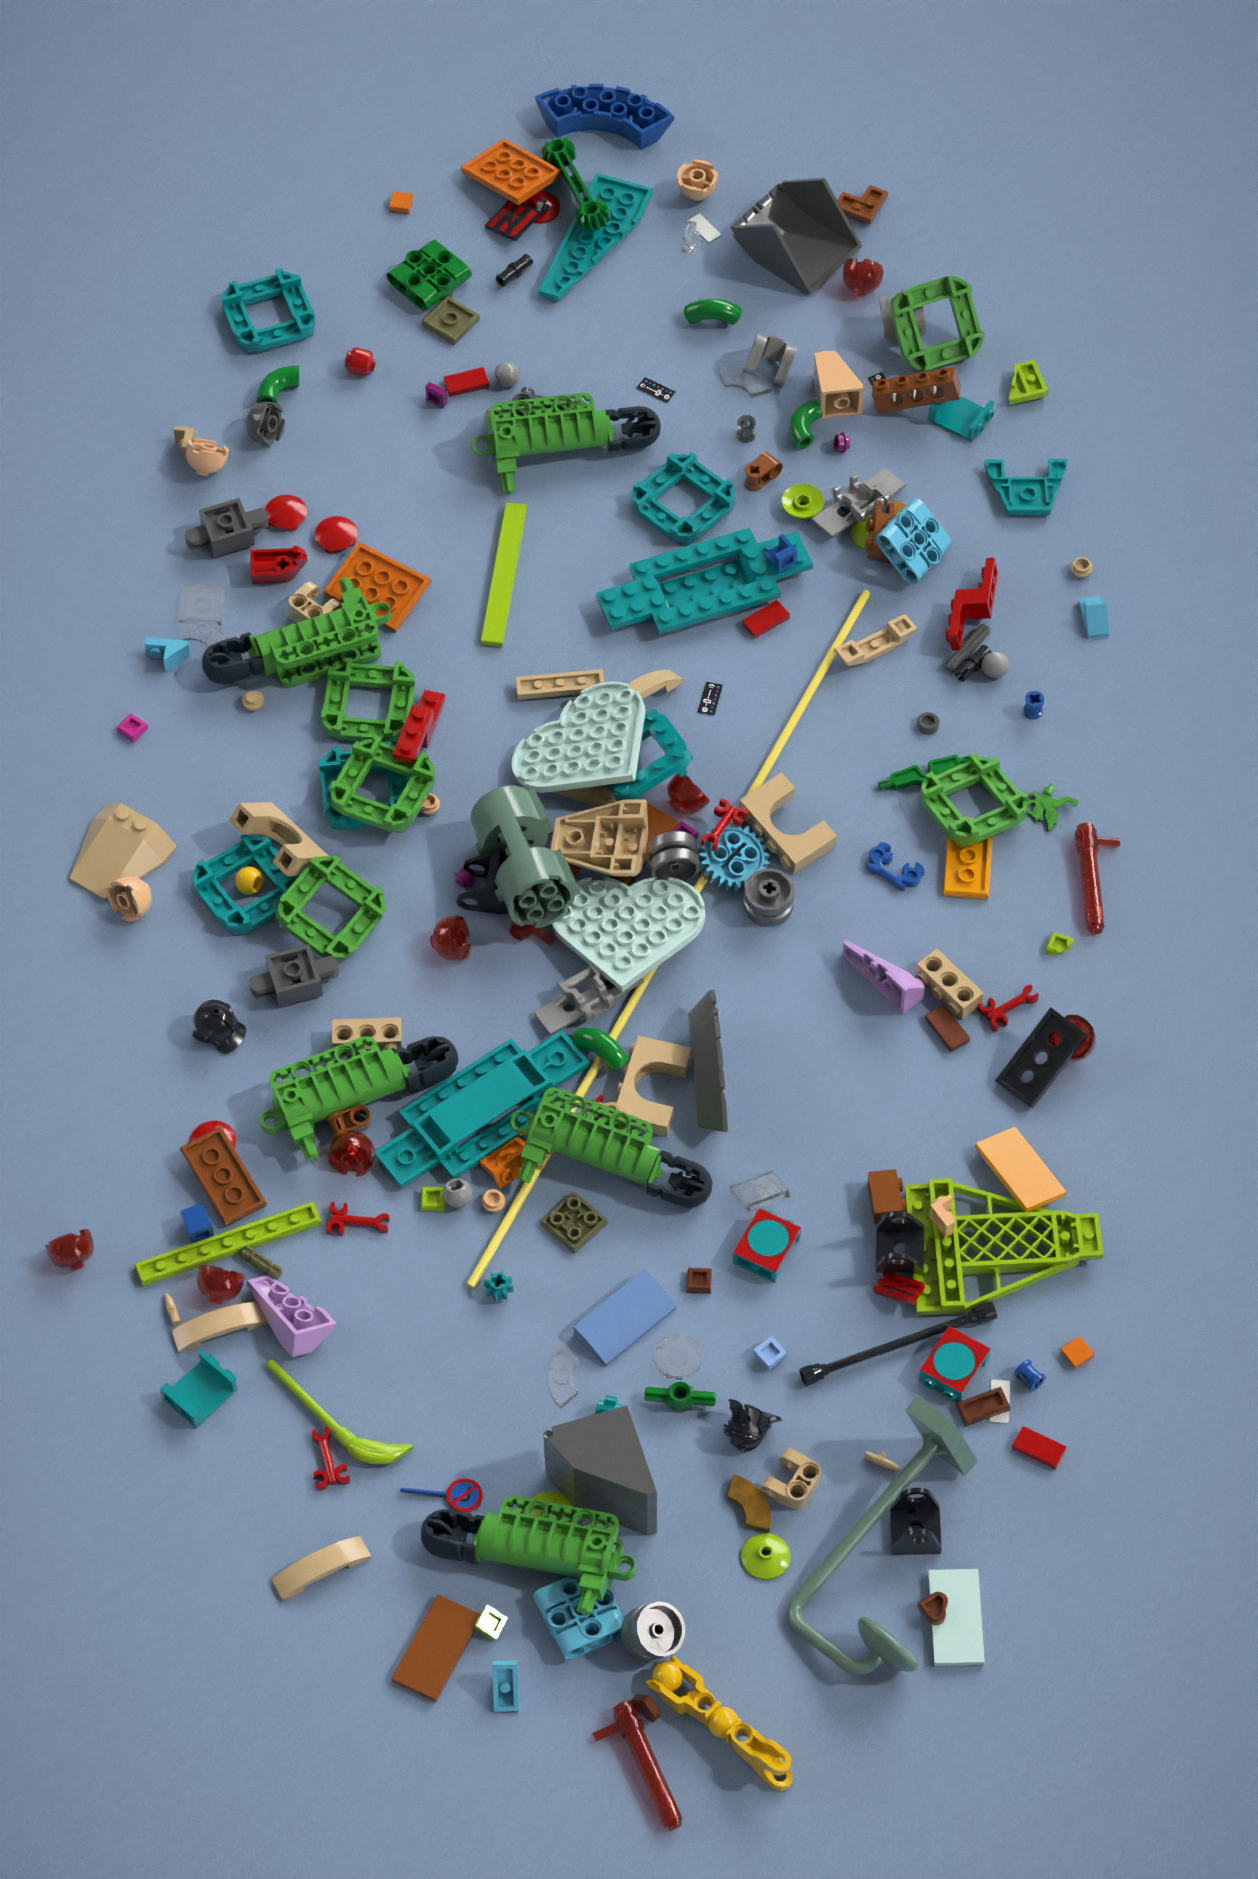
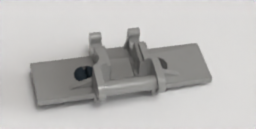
(850, 501)
(588, 1004)

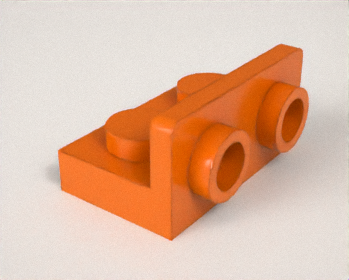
(504, 1162)

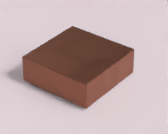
(699, 1280)

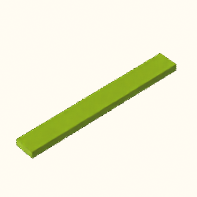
(504, 575)
(227, 1244)

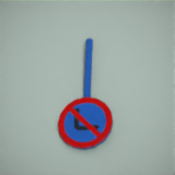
(461, 1495)

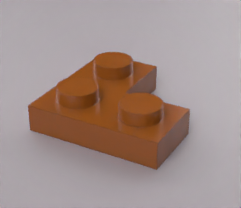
(863, 208)

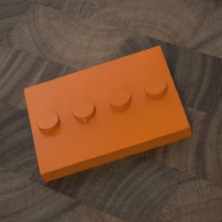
(511, 171)
(381, 581)

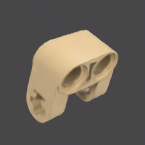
(303, 605)
(799, 1483)

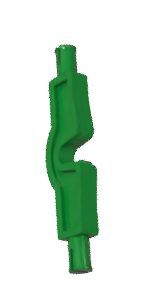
(914, 776)

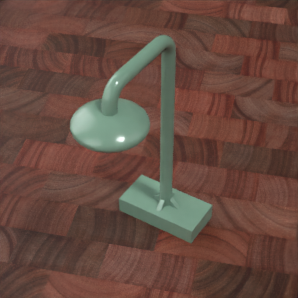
(939, 1438)

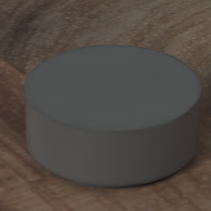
(928, 723)

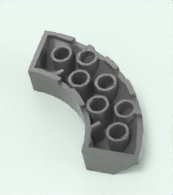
(708, 1064)

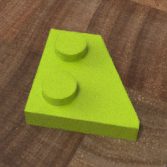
(1027, 383)

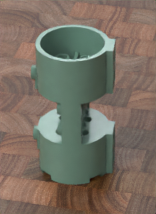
(532, 878)

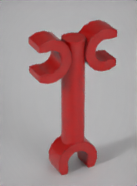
(727, 813)
(997, 1014)
(340, 1217)
(330, 1475)

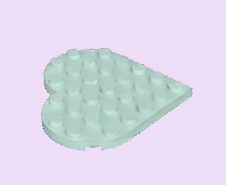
(588, 745)
(631, 927)

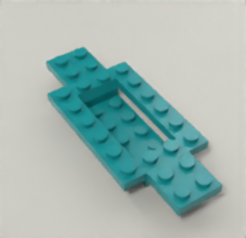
(703, 593)
(473, 1100)

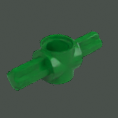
(668, 1395)

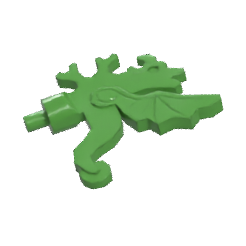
(1046, 803)

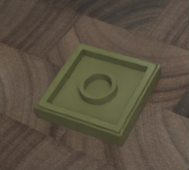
(450, 320)

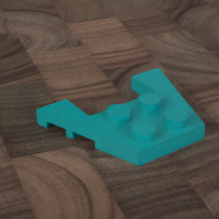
(1026, 494)

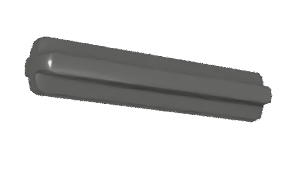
(967, 648)

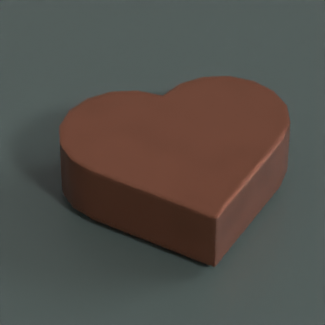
(934, 1607)
(646, 1707)

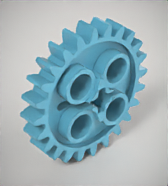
(741, 863)

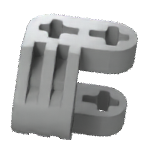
(888, 326)
(773, 349)

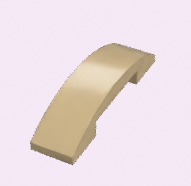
(877, 644)
(654, 681)
(218, 1323)
(320, 1564)

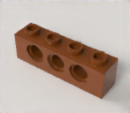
(916, 390)

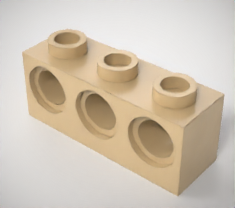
(948, 973)
(373, 1027)

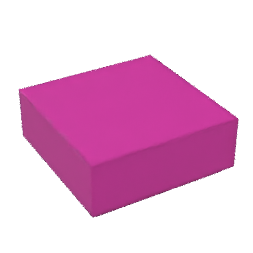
(132, 728)

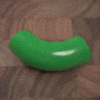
(712, 309)
(277, 381)
(800, 423)
(602, 1045)

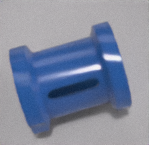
(1034, 702)
(1029, 1375)

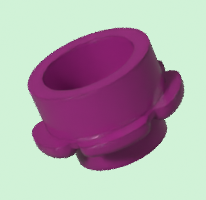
(841, 442)
(464, 878)

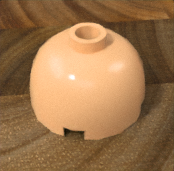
(697, 180)
(205, 456)
(130, 897)

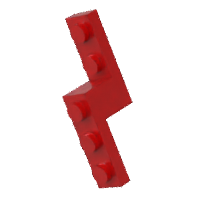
(972, 604)
(419, 726)

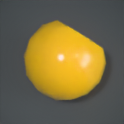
(248, 880)

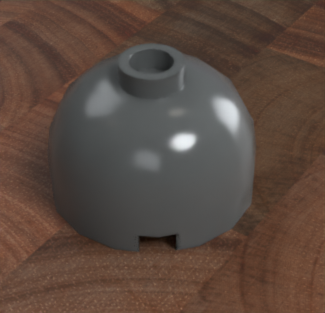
(265, 422)

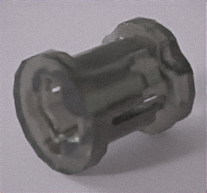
(742, 424)

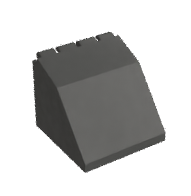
(798, 233)
(603, 1468)

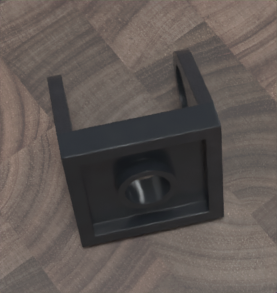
(485, 895)
(895, 1231)
(915, 1511)

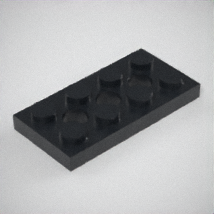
(1038, 1042)

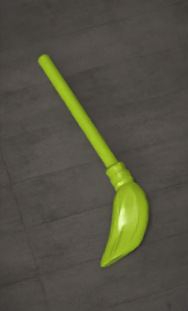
(362, 1449)

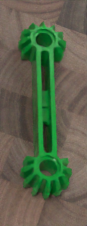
(591, 214)

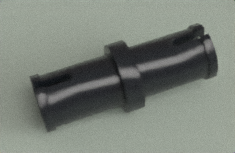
(514, 270)
(972, 663)

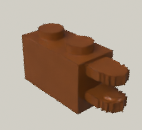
(875, 526)
(884, 1193)

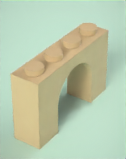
(270, 821)
(793, 850)
(649, 1057)

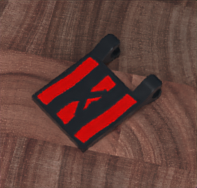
(515, 219)

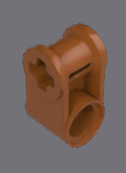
(762, 471)
(346, 1120)

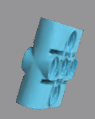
(913, 541)
(572, 1635)

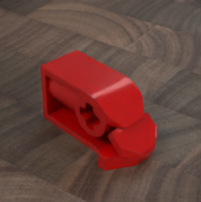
(268, 564)

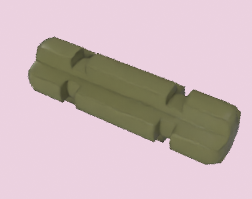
(261, 1262)

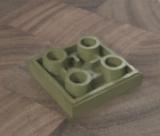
(574, 1222)

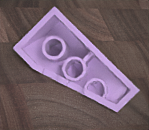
(893, 982)
(294, 1322)

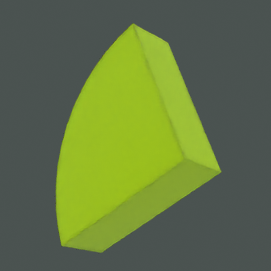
(1058, 944)

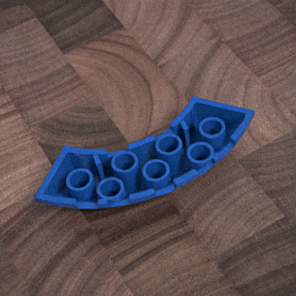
(604, 110)

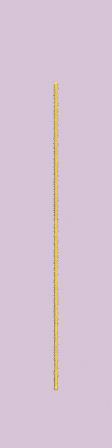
(639, 990)

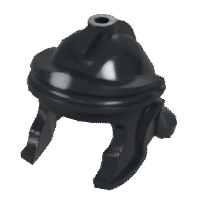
(218, 1026)
(748, 1425)

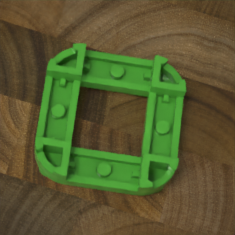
(964, 314)
(367, 675)
(387, 818)
(962, 829)
(350, 885)

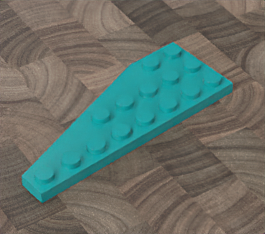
(582, 249)

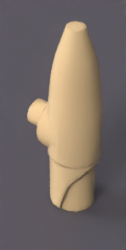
(172, 1310)
(881, 1460)

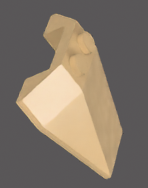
(605, 837)
(119, 846)

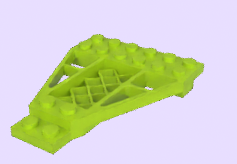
(1072, 1236)

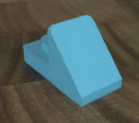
(1094, 616)
(171, 650)
(505, 1686)

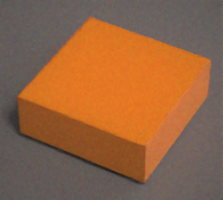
(401, 202)
(1077, 1352)

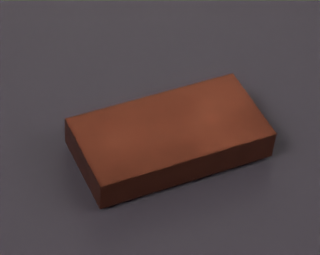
(947, 1028)
(983, 1406)

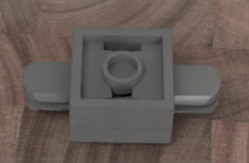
(224, 518)
(292, 966)

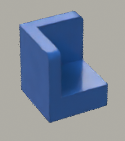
(783, 555)
(197, 1223)

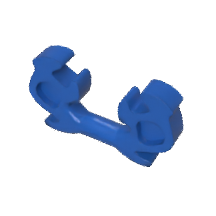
(878, 856)

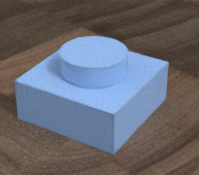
(770, 1353)

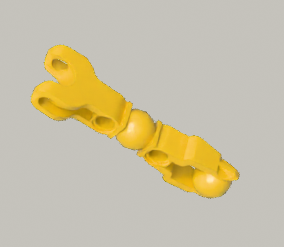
(722, 1722)

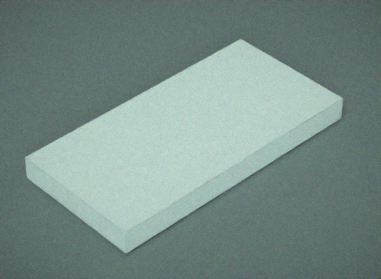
(960, 1636)

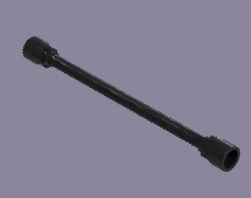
(813, 1373)

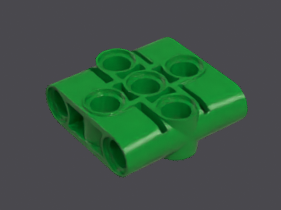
(429, 275)

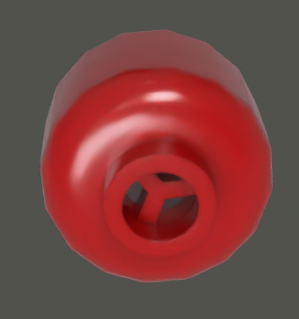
(359, 361)

